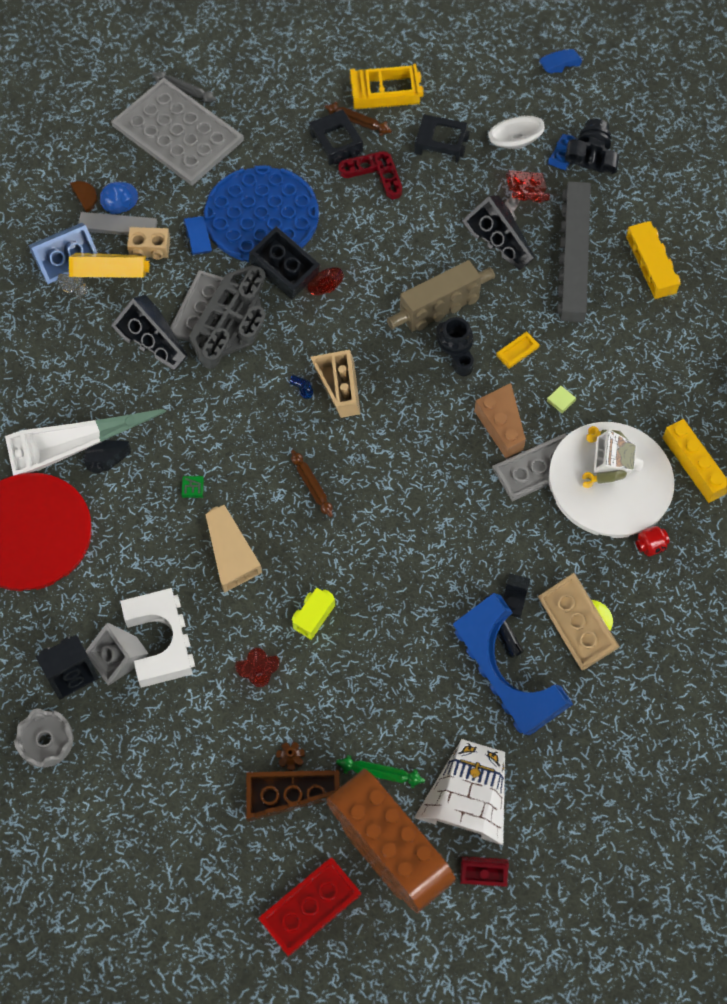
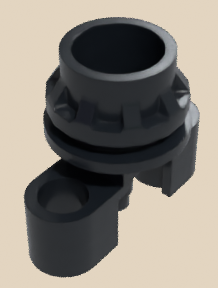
(593, 147)
(456, 339)

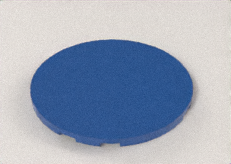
(253, 203)

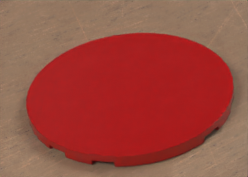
(41, 530)

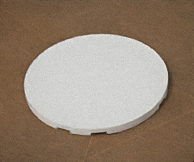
(617, 506)

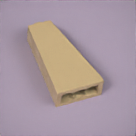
(232, 553)

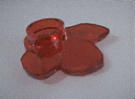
(257, 663)

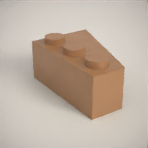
(502, 420)

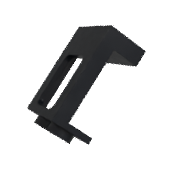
(330, 123)
(426, 132)

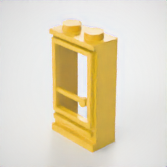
(365, 99)

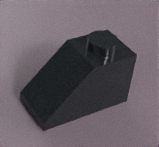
(106, 455)

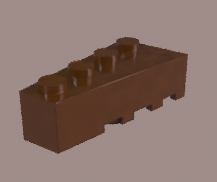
(287, 790)

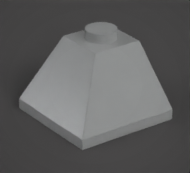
(115, 653)

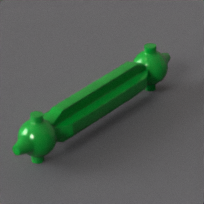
(381, 771)

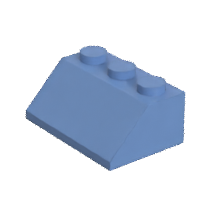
(54, 251)

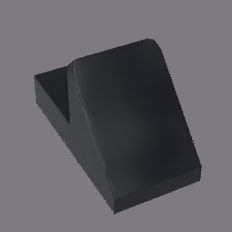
(516, 593)

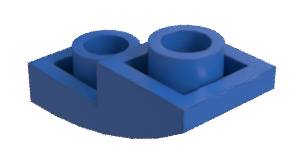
(558, 60)
(557, 158)
(197, 235)

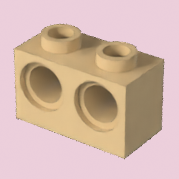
(151, 241)

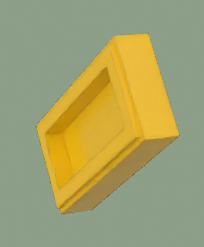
(517, 350)

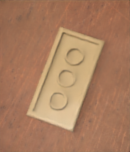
(578, 622)

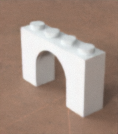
(172, 662)

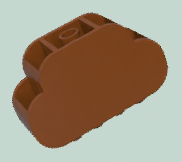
(390, 841)

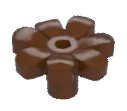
(290, 756)

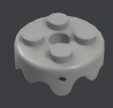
(39, 724)

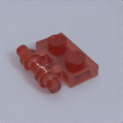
(527, 185)

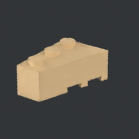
(339, 380)

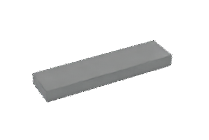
(114, 223)

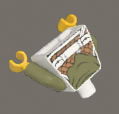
(613, 457)

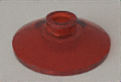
(326, 281)

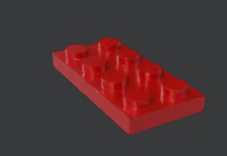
(309, 906)

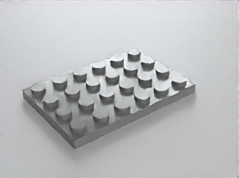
(177, 131)

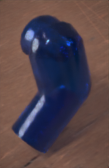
(304, 386)

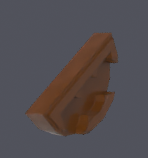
(85, 193)

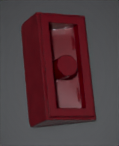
(484, 871)

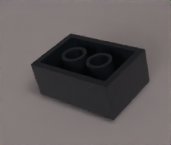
(284, 262)
(67, 666)

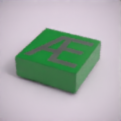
(192, 486)

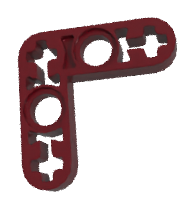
(376, 165)

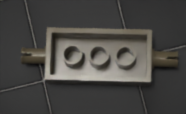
(440, 296)

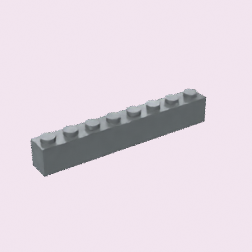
(575, 252)

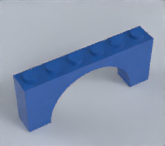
(479, 633)

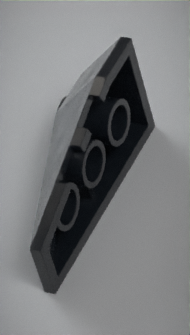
(498, 227)
(147, 327)

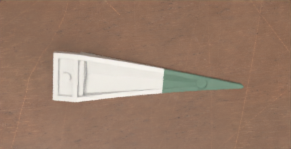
(42, 447)

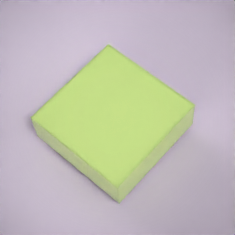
(561, 399)

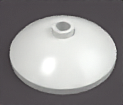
(516, 132)

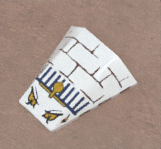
(469, 792)

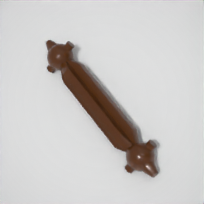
(360, 119)
(311, 483)

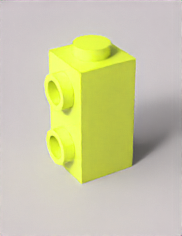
(313, 613)

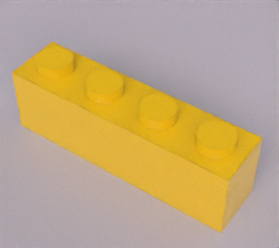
(653, 260)
(696, 460)

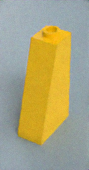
(107, 265)

